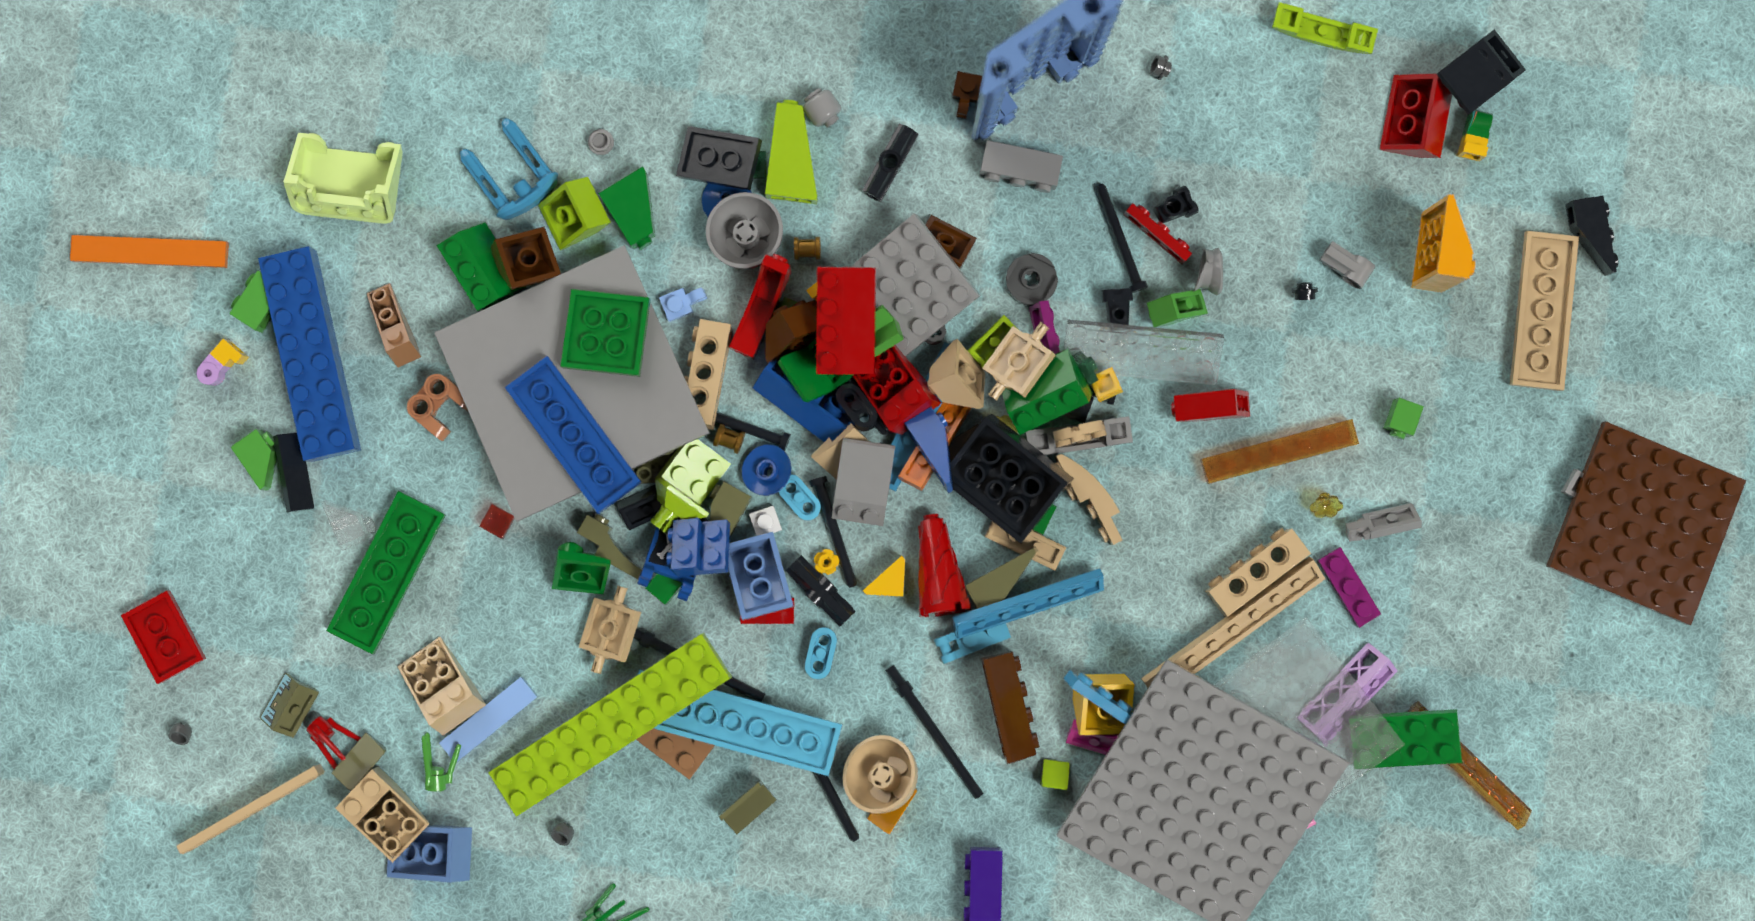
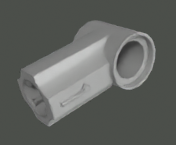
(1353, 268)

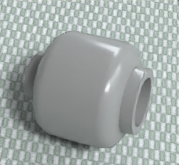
(822, 108)

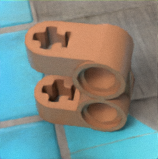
(434, 402)

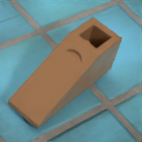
(393, 326)

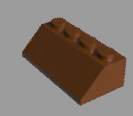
(1009, 707)

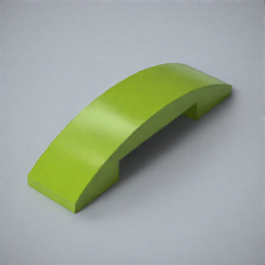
(1324, 31)

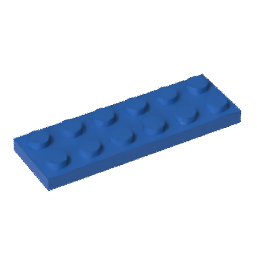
(573, 435)

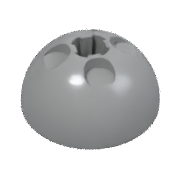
(743, 217)

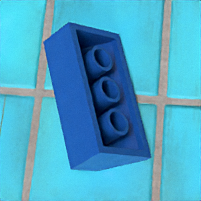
(818, 416)

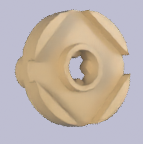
(1079, 433)

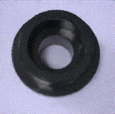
(1305, 291)

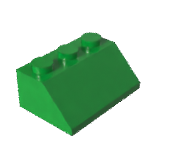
(474, 266)
(1053, 395)

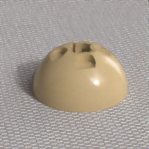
(870, 769)

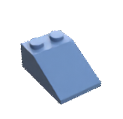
(758, 576)
(436, 855)

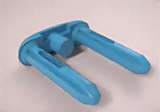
(528, 196)

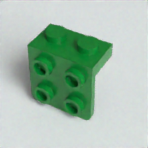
(801, 372)

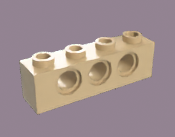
(719, 335)
(1293, 553)

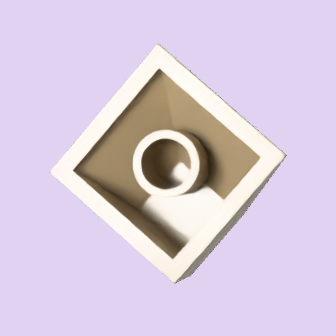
(957, 377)

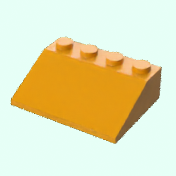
(1442, 248)

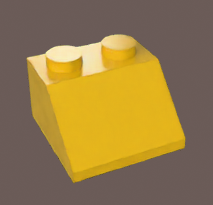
(1092, 718)

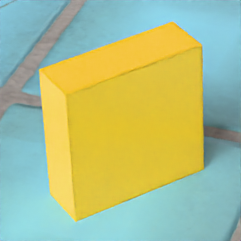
(1107, 385)

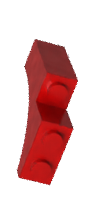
(763, 302)

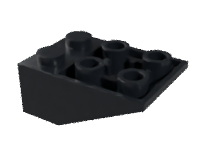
(1481, 72)

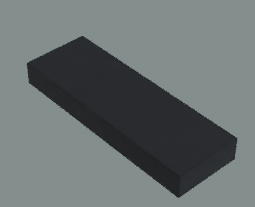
(293, 473)

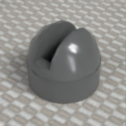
(180, 733)
(562, 834)

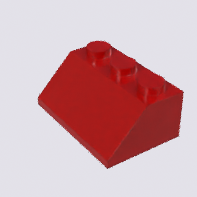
(1416, 116)

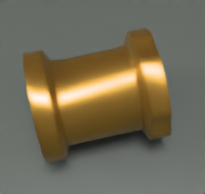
(807, 248)
(729, 438)

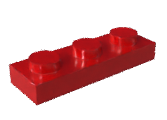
(1158, 232)

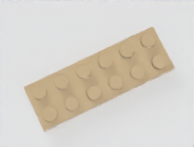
(1544, 310)

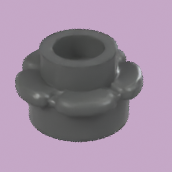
(1160, 67)

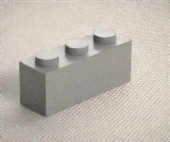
(1021, 166)

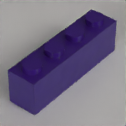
(983, 884)

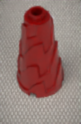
(939, 577)

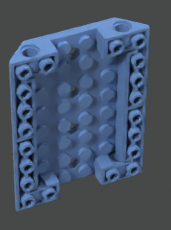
(1043, 44)

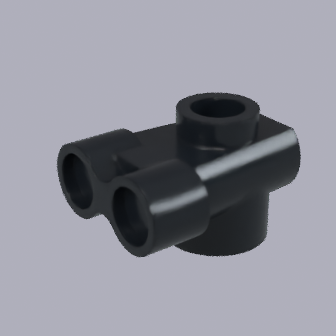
(1179, 204)
(1117, 300)

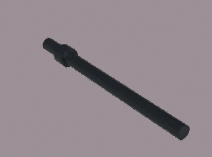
(648, 640)
(905, 689)

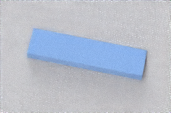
(489, 718)

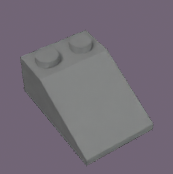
(863, 482)

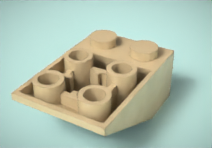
(441, 686)
(383, 813)

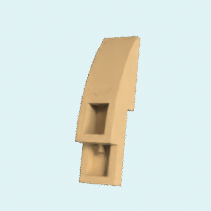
(1088, 488)

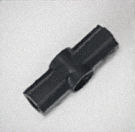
(897, 148)
(820, 590)

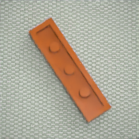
(917, 470)

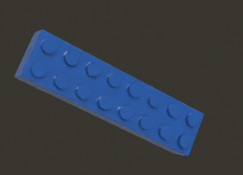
(309, 354)

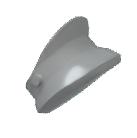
(1211, 272)

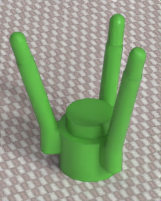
(435, 776)

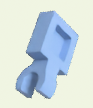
(678, 303)

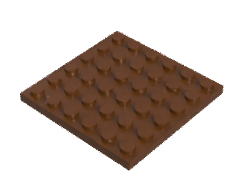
(1646, 523)

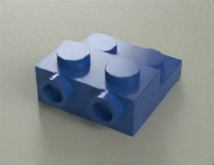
(699, 547)

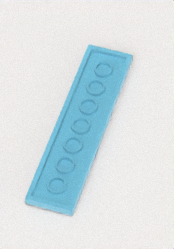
(758, 730)

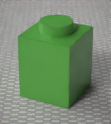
(1403, 418)

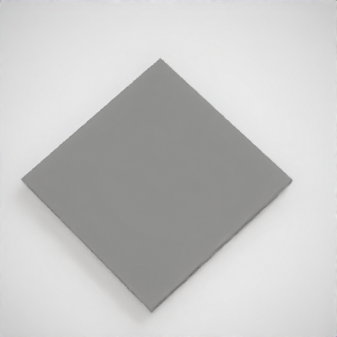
(500, 343)
(1201, 797)

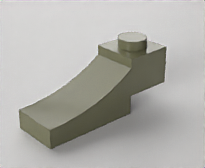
(598, 531)

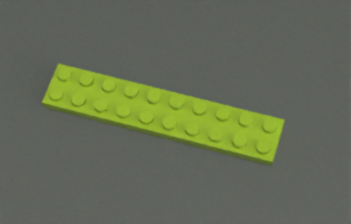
(610, 724)

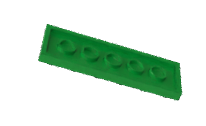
(386, 572)

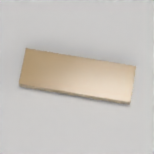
(1048, 552)

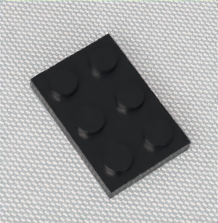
(719, 158)

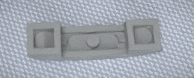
(1117, 431)

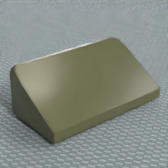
(359, 761)

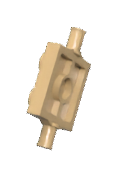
(1018, 361)
(609, 629)

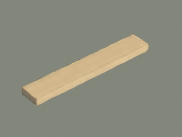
(250, 809)

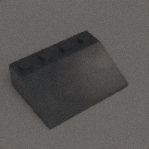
(1007, 478)

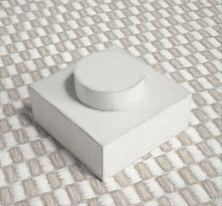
(765, 521)

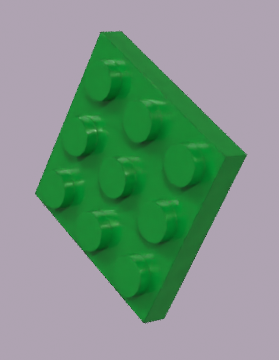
(605, 333)

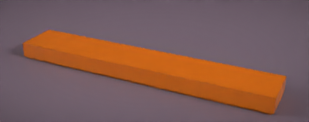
(149, 251)

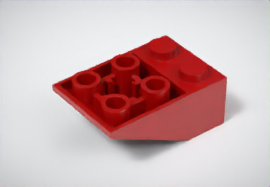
(896, 390)

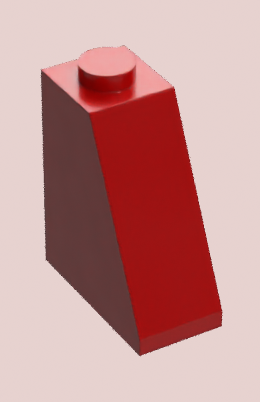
(1211, 405)

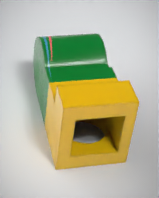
(1475, 136)

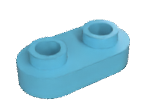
(799, 498)
(821, 653)

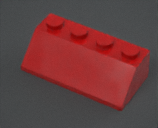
(846, 320)

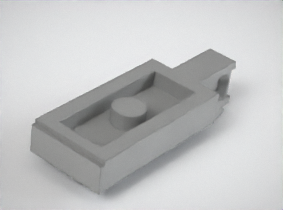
(1384, 523)

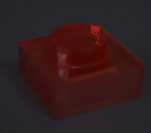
(497, 521)

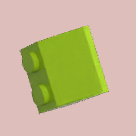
(573, 212)

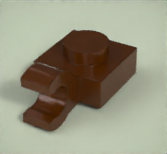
(966, 90)

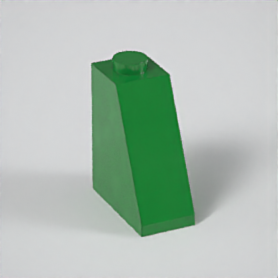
(632, 208)

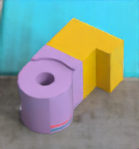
(219, 361)

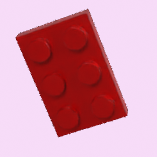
(163, 637)

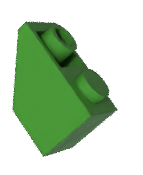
(252, 305)

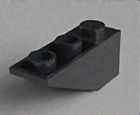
(1589, 221)

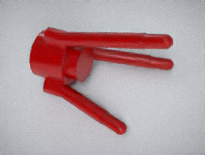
(322, 731)

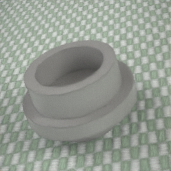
(600, 142)

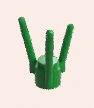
(594, 915)

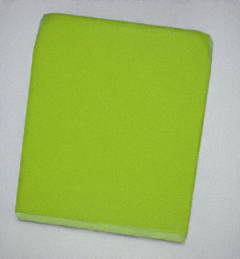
(1055, 774)

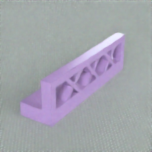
(1375, 675)

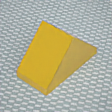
(890, 581)

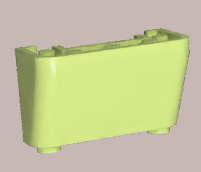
(343, 181)

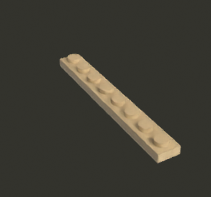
(1245, 619)

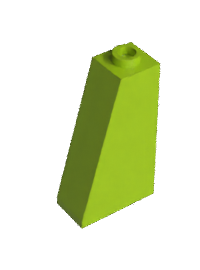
(790, 163)

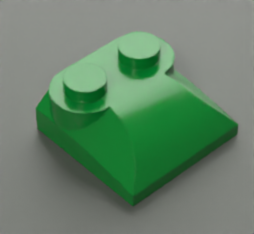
(579, 570)

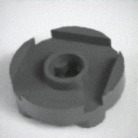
(1027, 265)

